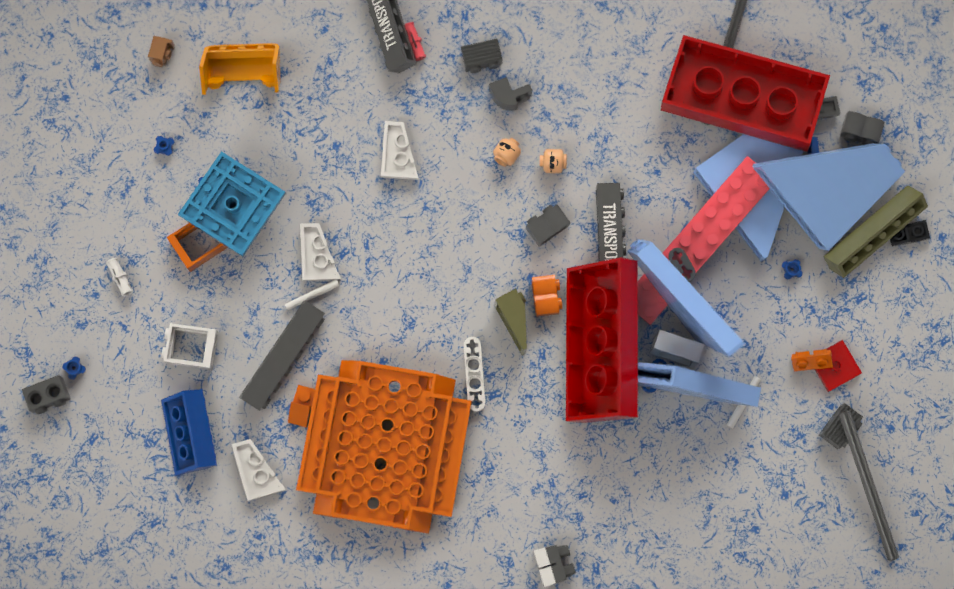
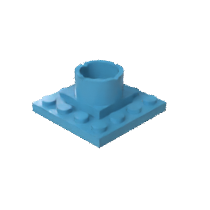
(227, 186)

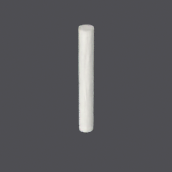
(311, 295)
(740, 408)

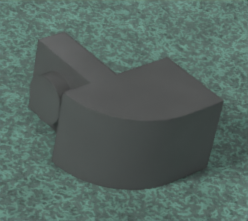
(506, 97)

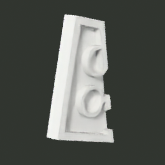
(396, 153)
(315, 256)
(254, 472)

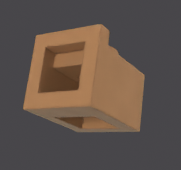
(160, 51)

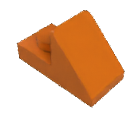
(301, 406)

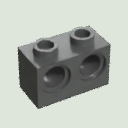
(45, 390)

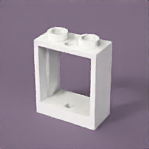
(210, 348)
(677, 349)

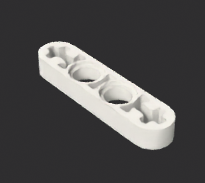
(474, 374)

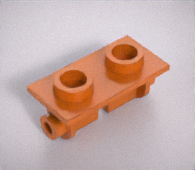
(819, 360)

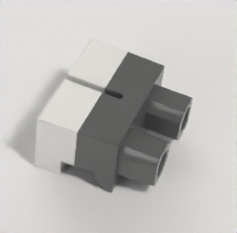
(550, 556)

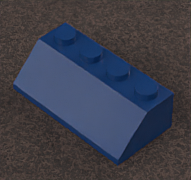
(188, 431)

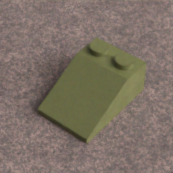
(512, 312)

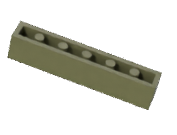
(875, 231)

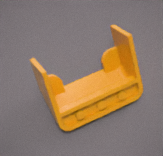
(240, 63)

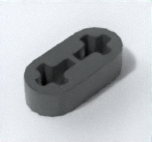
(685, 262)

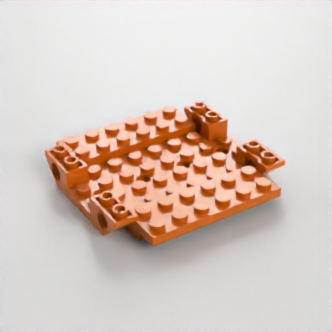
(419, 451)

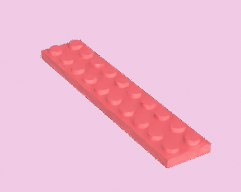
(707, 230)

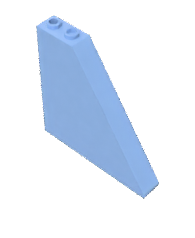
(831, 188)
(763, 220)
(684, 300)
(697, 384)

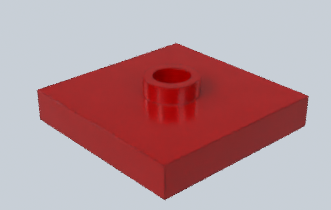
(843, 367)

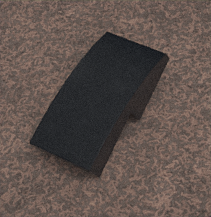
(911, 233)

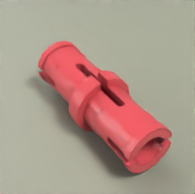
(418, 52)

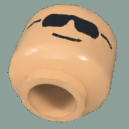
(506, 152)
(553, 161)

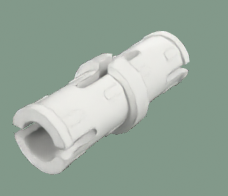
(119, 277)

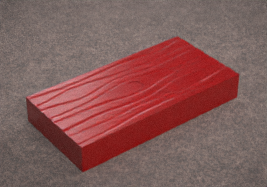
(745, 93)
(602, 341)

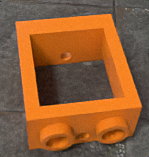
(174, 239)

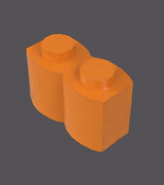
(545, 295)

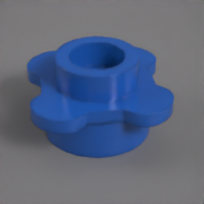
(167, 150)
(795, 264)
(67, 366)

